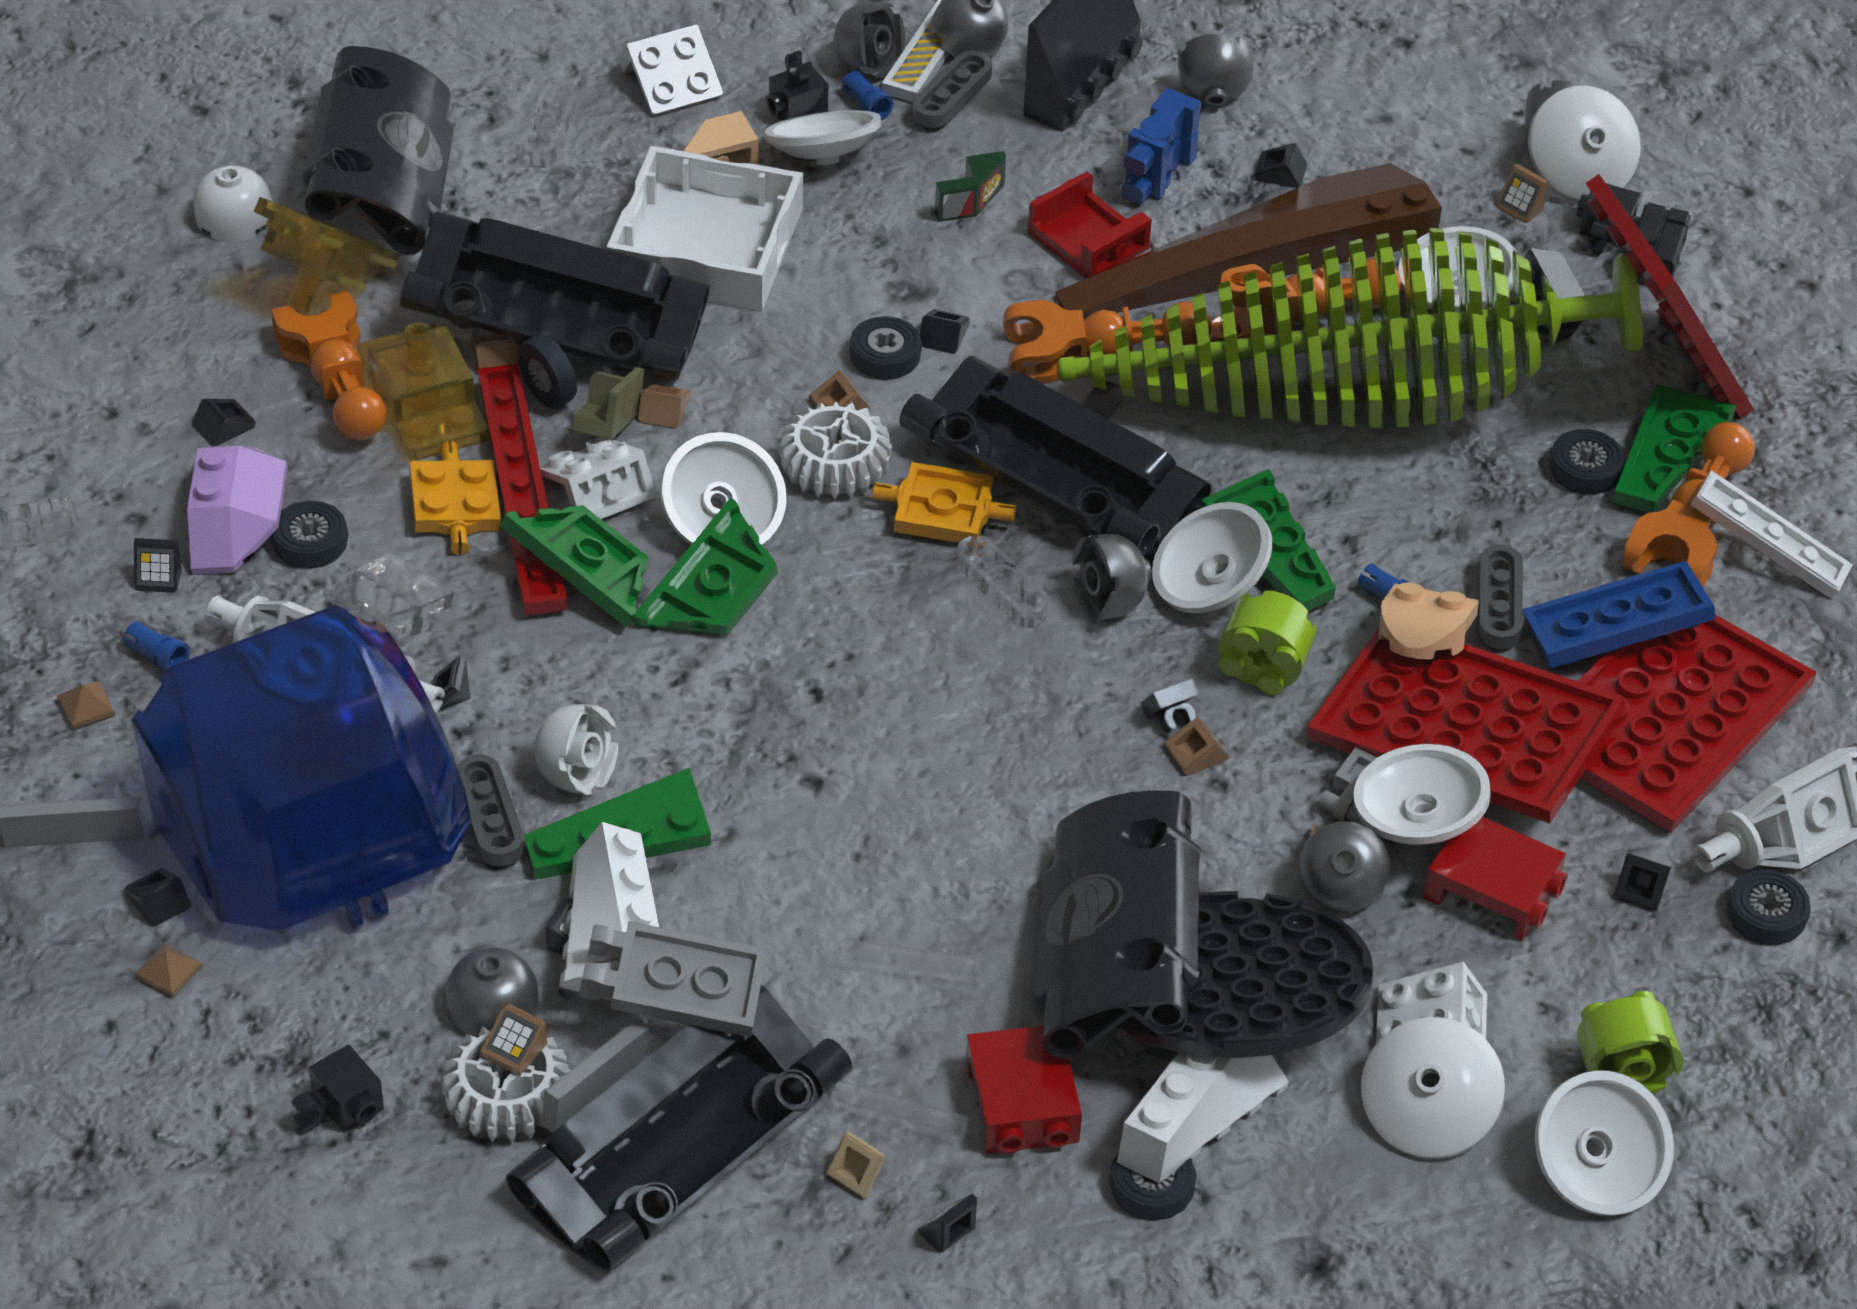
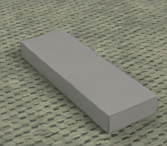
(71, 821)
(595, 1074)

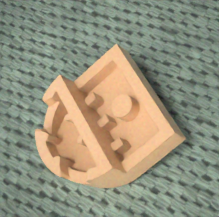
(1425, 620)

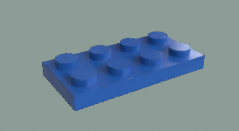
(1618, 614)

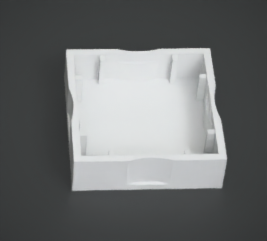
(712, 222)

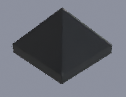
(454, 682)
(1642, 881)

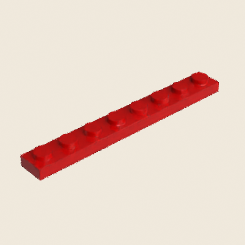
(519, 481)

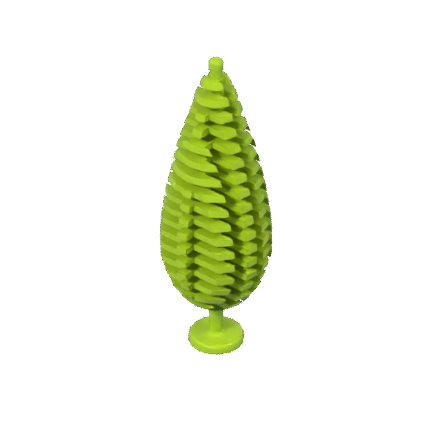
(1391, 330)

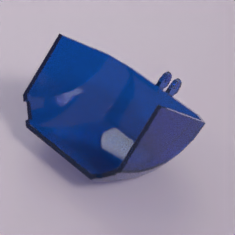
(300, 772)

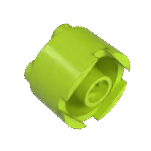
(1266, 641)
(1631, 1039)

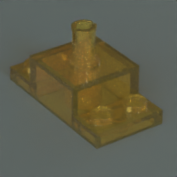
(319, 252)
(424, 389)

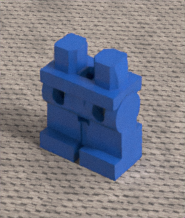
(1161, 145)

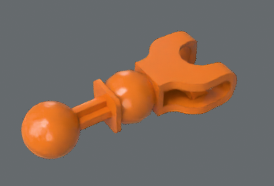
(1236, 278)
(1065, 333)
(329, 348)
(1681, 530)

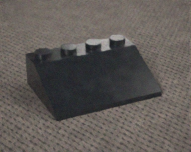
(1075, 54)

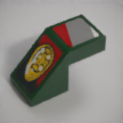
(971, 194)

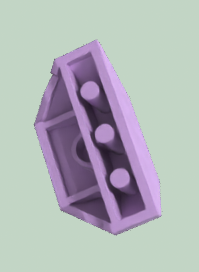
(232, 505)

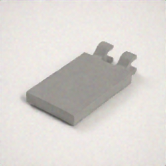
(676, 976)

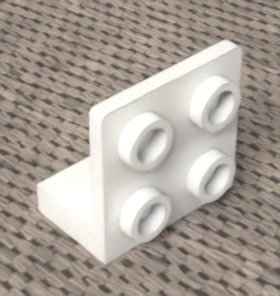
(672, 70)
(602, 476)
(1440, 992)

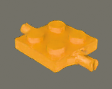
(454, 497)
(943, 502)

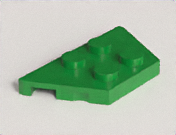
(584, 554)
(712, 579)

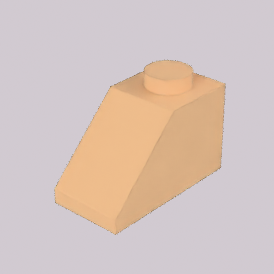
(726, 139)

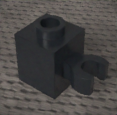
(797, 90)
(1591, 224)
(342, 1089)

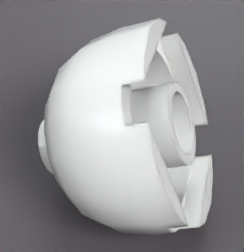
(227, 202)
(576, 748)

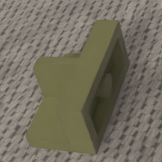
(610, 404)

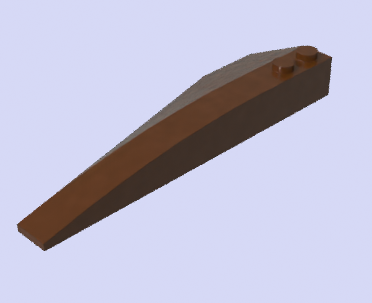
(1276, 231)

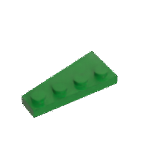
(1667, 445)
(1292, 564)
(663, 812)

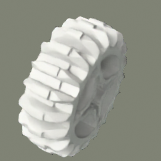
(835, 450)
(494, 1097)

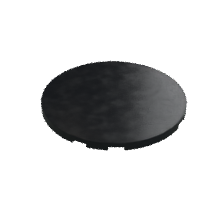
(1267, 979)

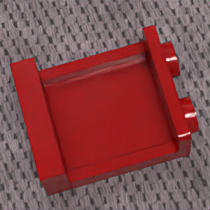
(1085, 228)
(1499, 872)
(1022, 1091)

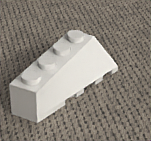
(608, 890)
(1191, 1106)

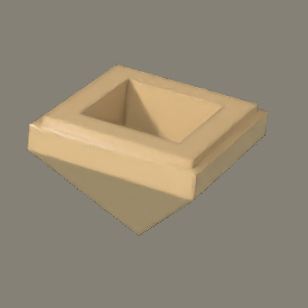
(855, 1164)

